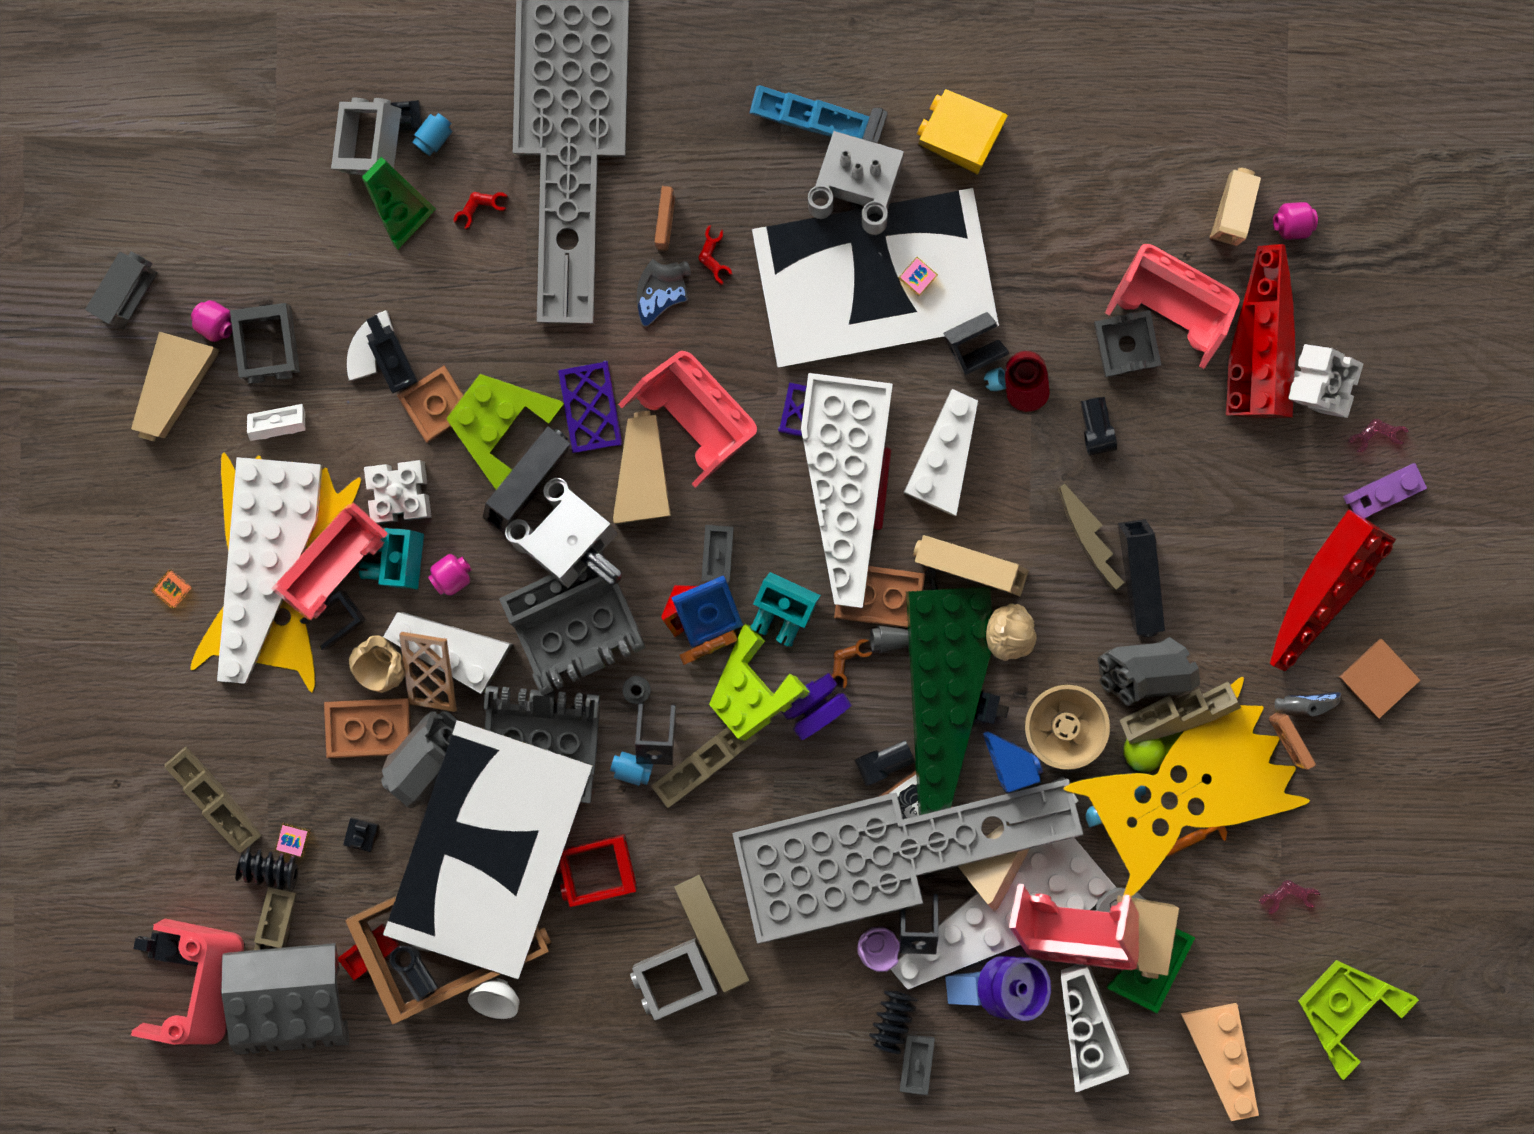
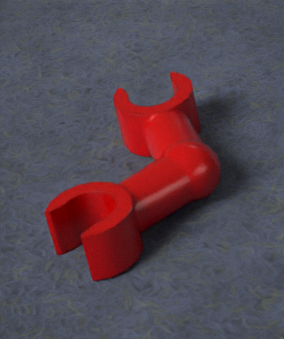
(478, 199)
(706, 258)

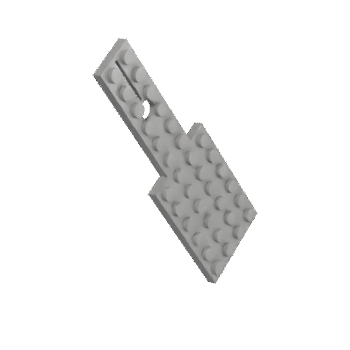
(569, 112)
(868, 858)

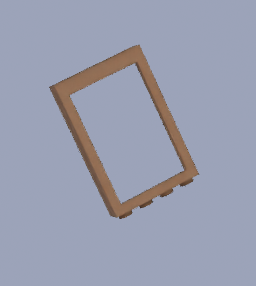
(384, 981)

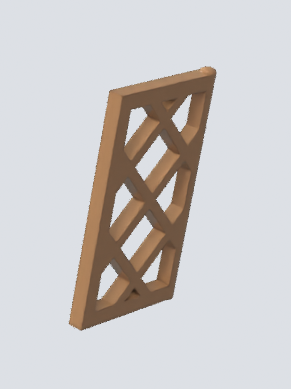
(424, 643)

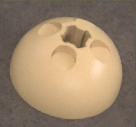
(1085, 733)

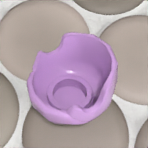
(878, 949)

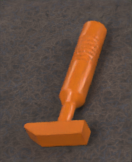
(1195, 837)

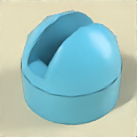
(996, 379)
(1092, 817)

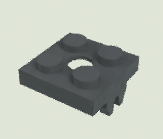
(1135, 325)

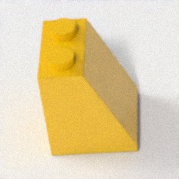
(961, 130)

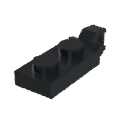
(390, 356)
(162, 947)

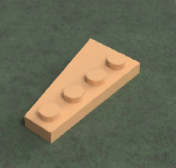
(1222, 1047)

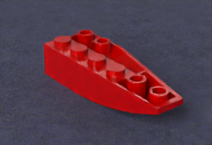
(1264, 342)
(1329, 584)

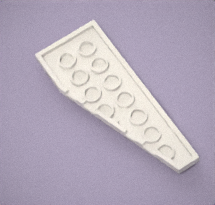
(844, 453)
(269, 531)
(978, 932)

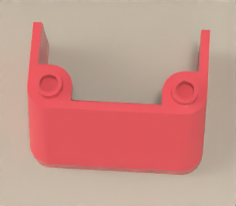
(1179, 295)
(699, 406)
(329, 560)
(1076, 934)
(206, 1014)

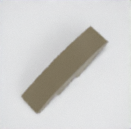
(1084, 527)
(1179, 715)
(700, 766)
(213, 800)
(275, 919)
(712, 934)

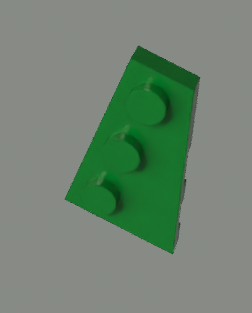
(396, 202)
(1151, 991)

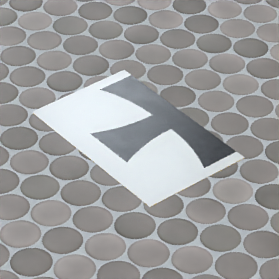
(838, 299)
(487, 849)

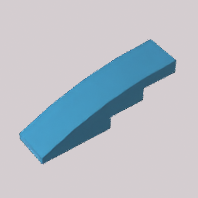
(806, 113)

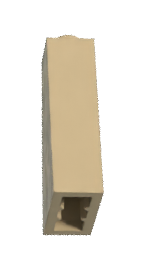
(170, 383)
(642, 476)
(971, 565)

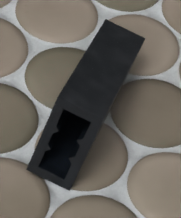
(526, 479)
(1142, 577)

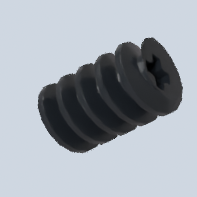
(267, 869)
(893, 1021)

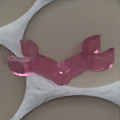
(1375, 426)
(1286, 888)

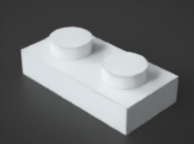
(276, 422)

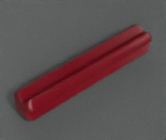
(882, 493)

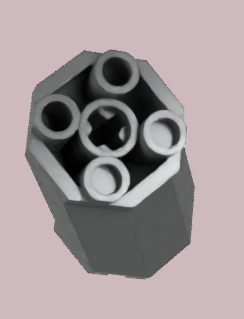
(1148, 671)
(415, 764)

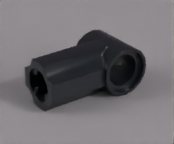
(1099, 434)
(878, 764)
(415, 974)

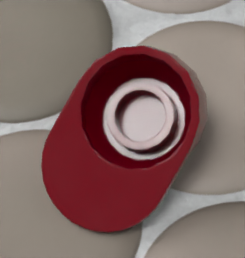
(1027, 381)

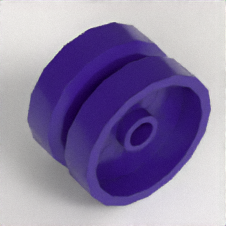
(816, 707)
(1014, 988)

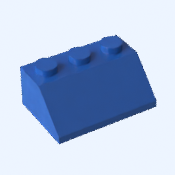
(1012, 763)

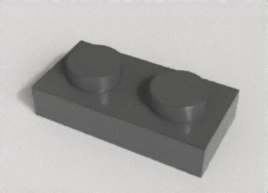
(717, 552)
(917, 1064)

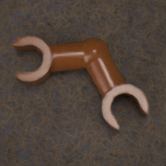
(708, 647)
(844, 654)

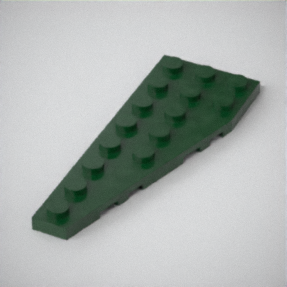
(947, 678)

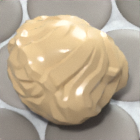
(1011, 632)
(377, 664)

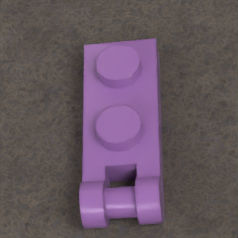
(1386, 491)

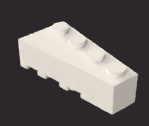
(942, 464)
(472, 655)
(1092, 1037)

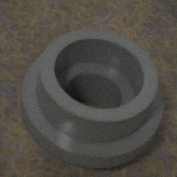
(643, 683)

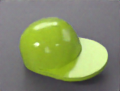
(1148, 754)

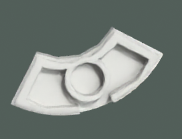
(360, 357)

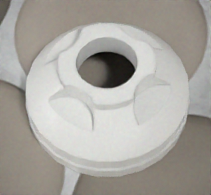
(494, 999)

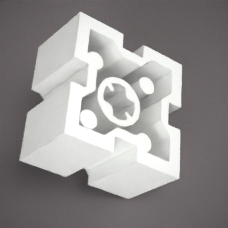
(1325, 380)
(397, 492)

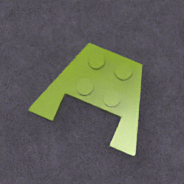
(486, 415)
(743, 697)
(1340, 1002)

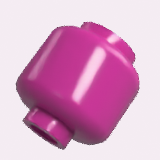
(1295, 220)
(212, 321)
(450, 574)

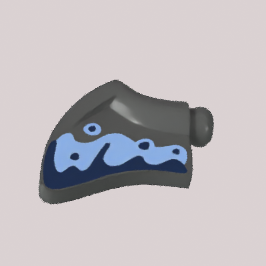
(660, 288)
(1307, 704)

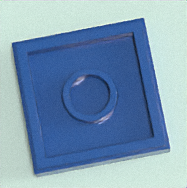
(707, 611)

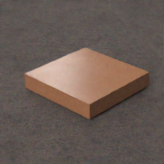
(665, 218)
(431, 402)
(1379, 678)
(1291, 741)

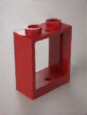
(624, 862)

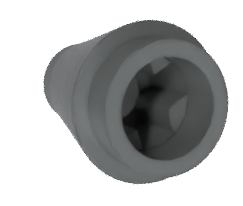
(888, 639)

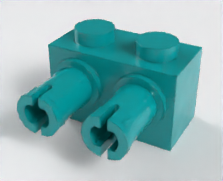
(399, 560)
(787, 601)

